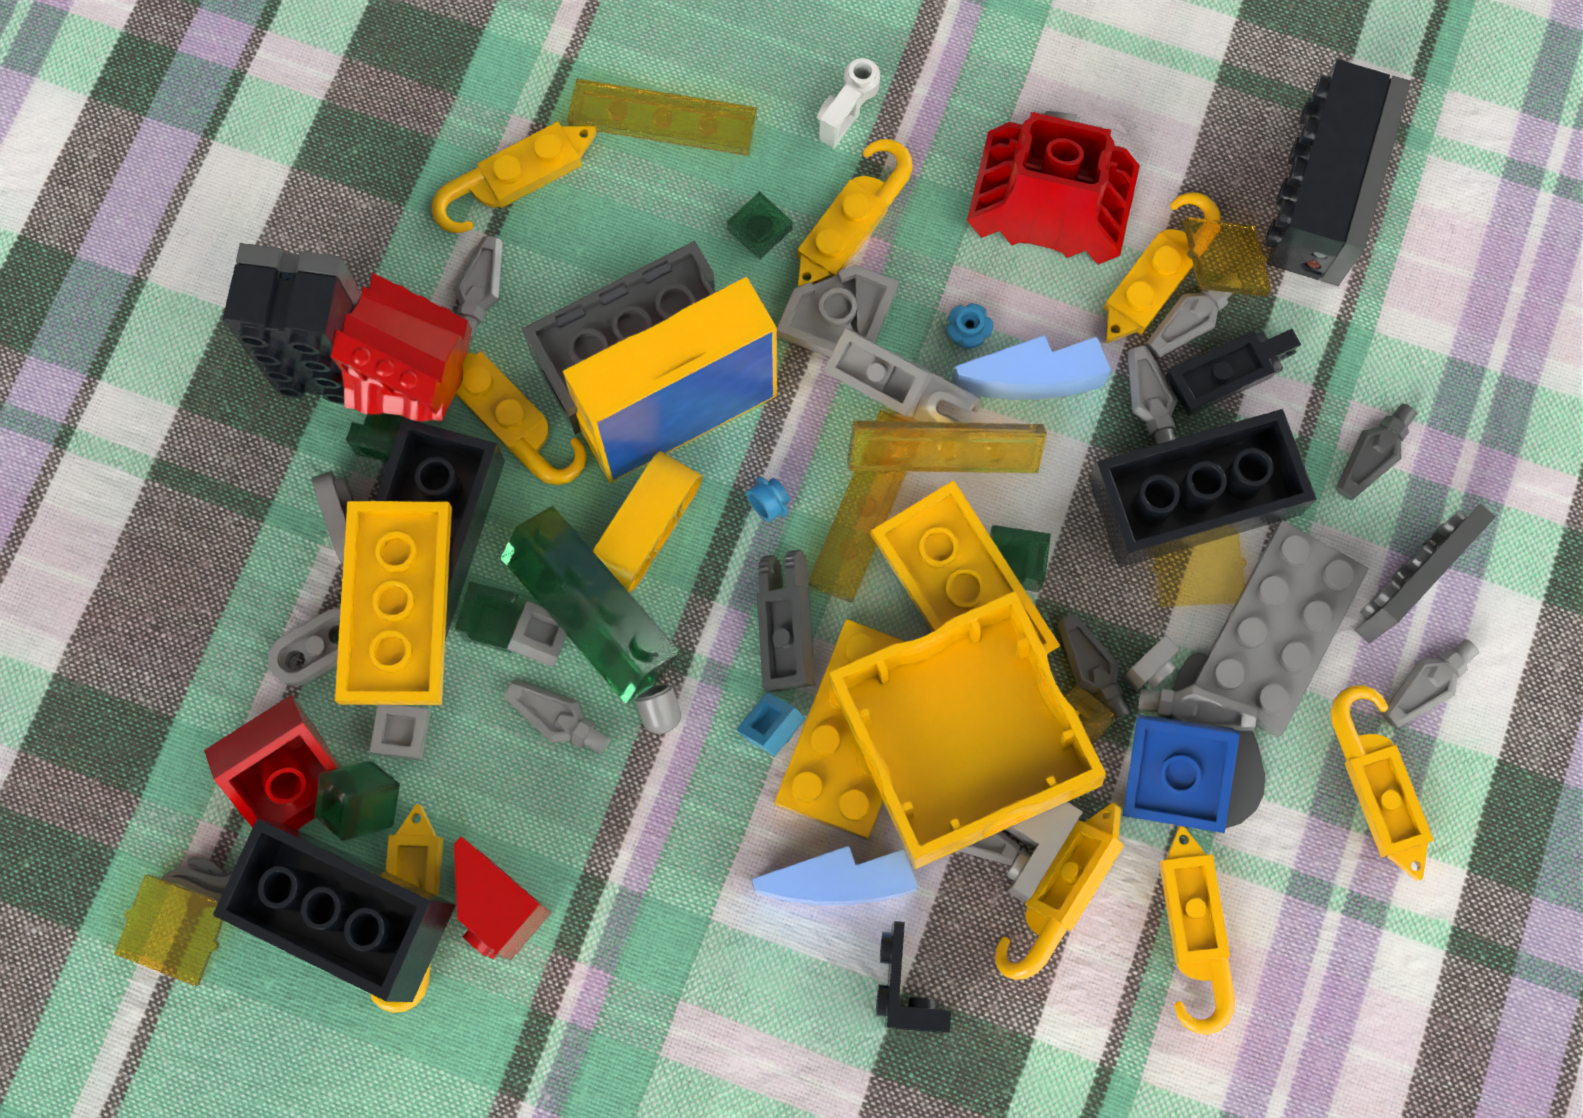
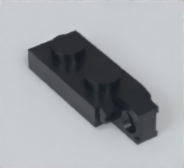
(1230, 369)

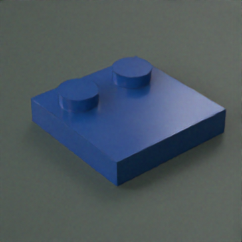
(1181, 773)

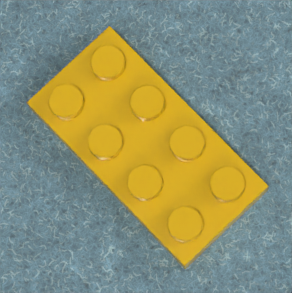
(950, 561)
(393, 603)
(827, 770)

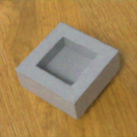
(537, 635)
(1153, 665)
(400, 732)

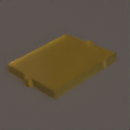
(1227, 257)
(1201, 574)
(170, 930)

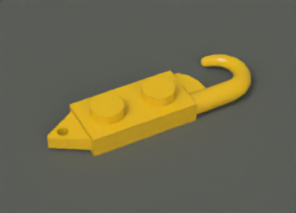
(515, 171)
(852, 217)
(1154, 275)
(513, 419)
(1382, 785)
(416, 858)
(1066, 889)
(1197, 928)

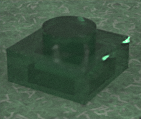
(759, 225)

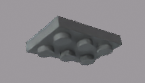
(1422, 571)

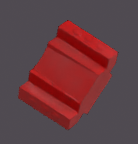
(1055, 187)
(400, 353)

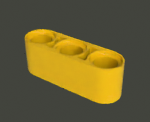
(647, 519)

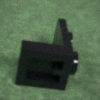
(921, 1013)

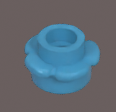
(965, 336)
(768, 498)

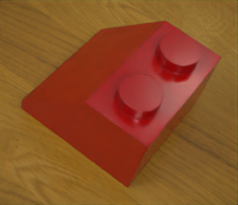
(273, 765)
(493, 905)

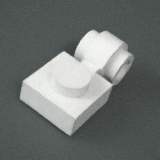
(840, 112)

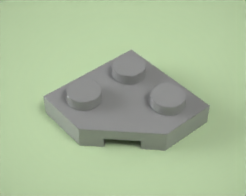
(822, 311)

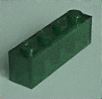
(589, 604)

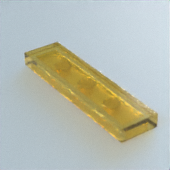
(663, 116)
(946, 447)
(849, 541)

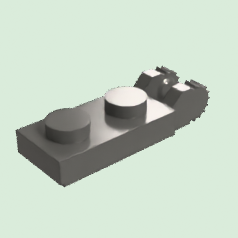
(785, 623)

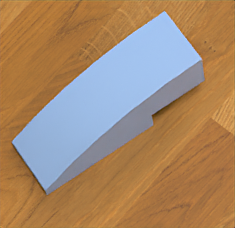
(1035, 371)
(837, 881)

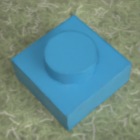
(771, 724)

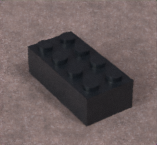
(450, 468)
(1201, 488)
(334, 911)

